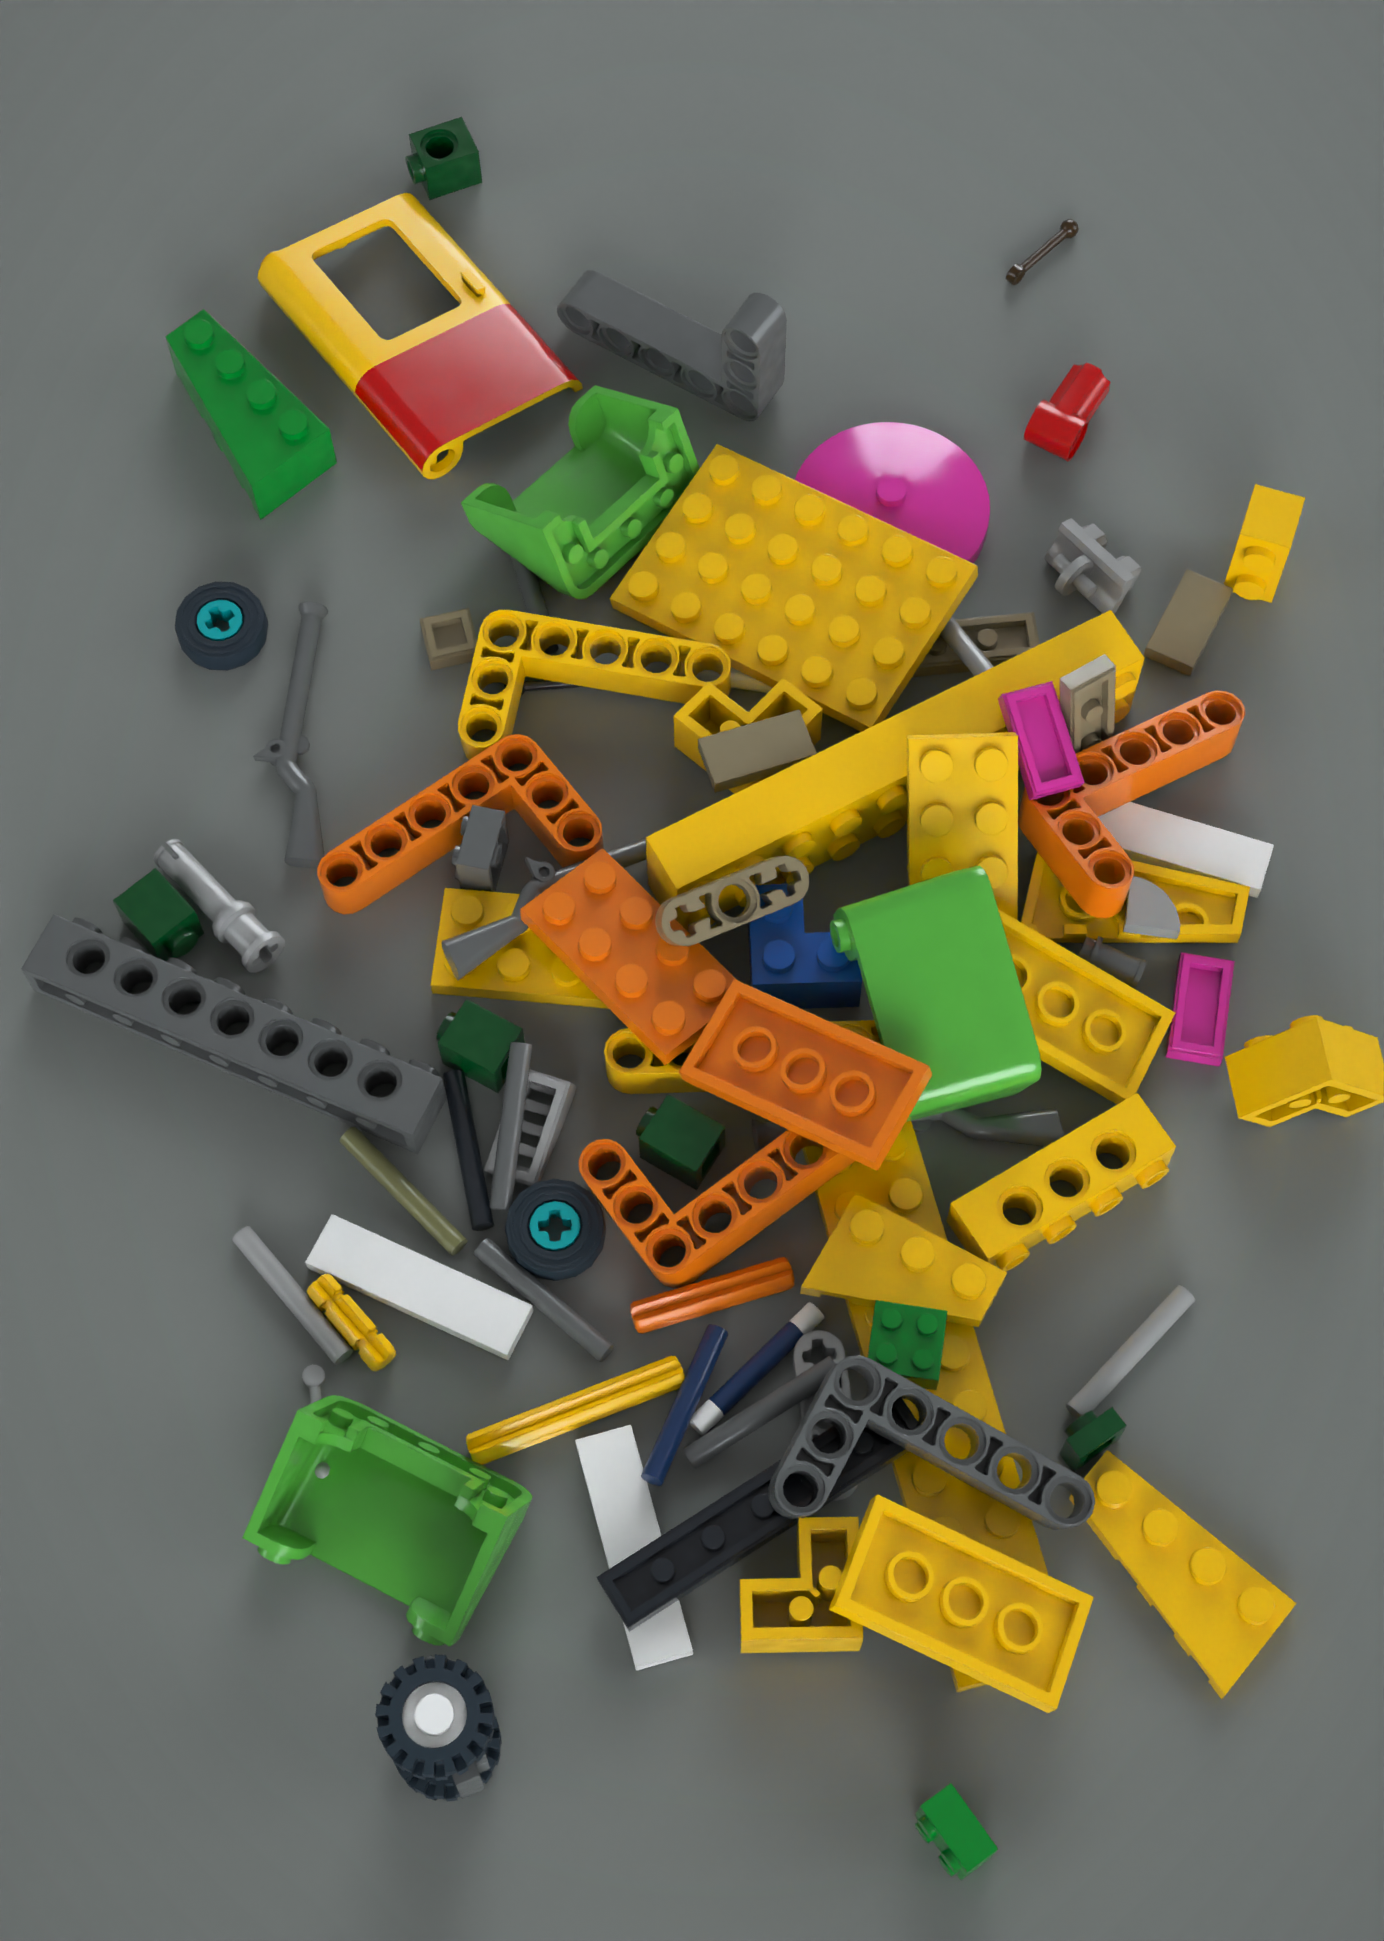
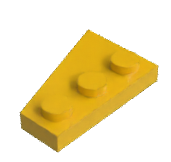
(896, 1261)

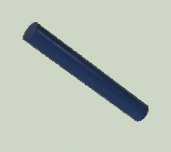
(684, 1405)

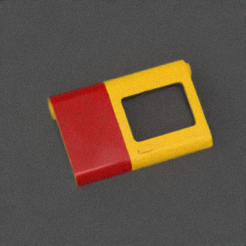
(439, 378)

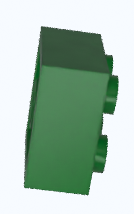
(908, 1341)
(955, 1832)

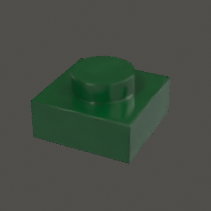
(1090, 1437)

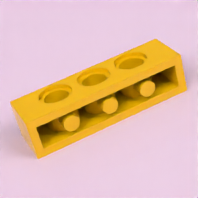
(1124, 1130)

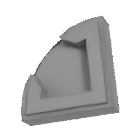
(1150, 911)

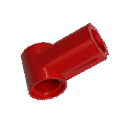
(1064, 420)

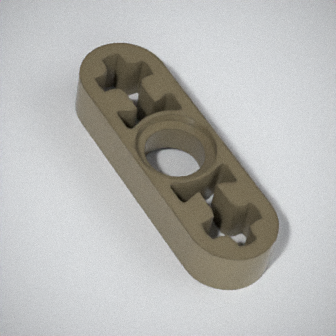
(774, 900)

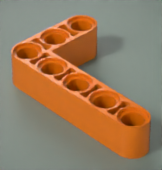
(1117, 774)
(446, 802)
(727, 1196)

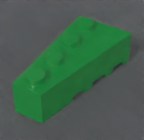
(252, 416)

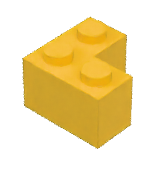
(714, 712)
(1305, 1070)
(795, 1612)

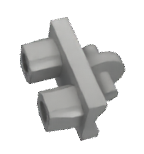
(1089, 567)

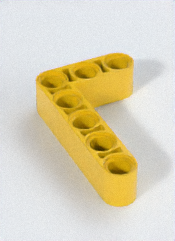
(575, 667)

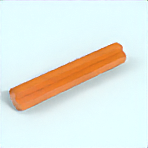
(712, 1295)

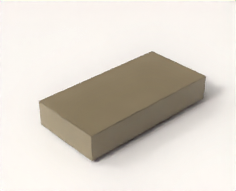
(1188, 622)
(755, 750)

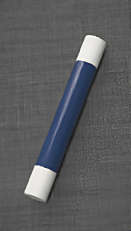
(755, 1369)

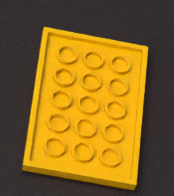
(795, 587)

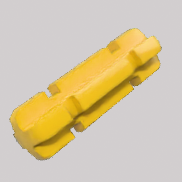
(351, 1322)

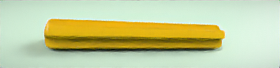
(575, 1410)

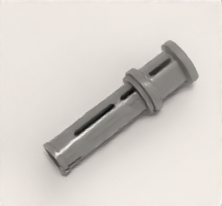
(232, 920)

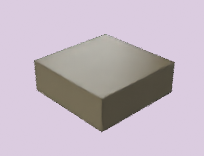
(449, 638)

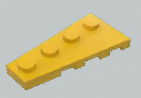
(1206, 908)
(1194, 1581)

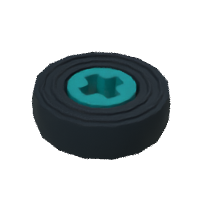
(207, 643)
(577, 1246)

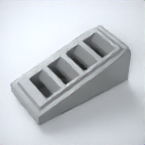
(556, 1114)

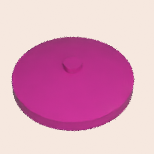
(907, 481)

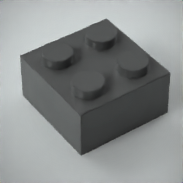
(482, 849)

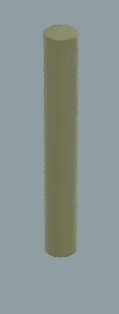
(403, 1191)

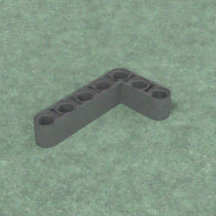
(729, 369)
(925, 1441)

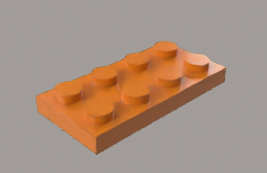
(608, 937)
(806, 1074)

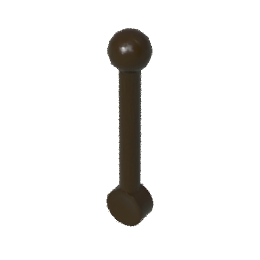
(1068, 229)

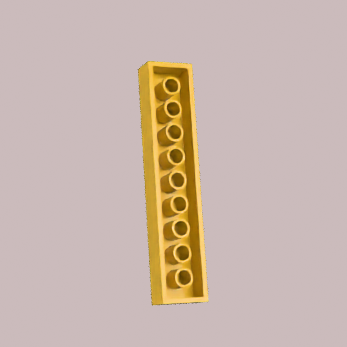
(860, 784)

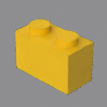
(1264, 543)

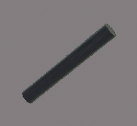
(468, 1150)

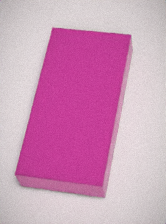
(1044, 743)
(1200, 1009)

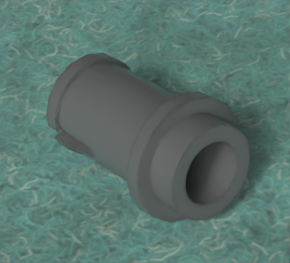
(1113, 961)

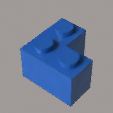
(799, 964)

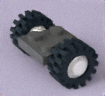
(439, 1727)

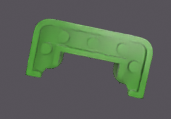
(598, 499)
(944, 987)
(389, 1512)

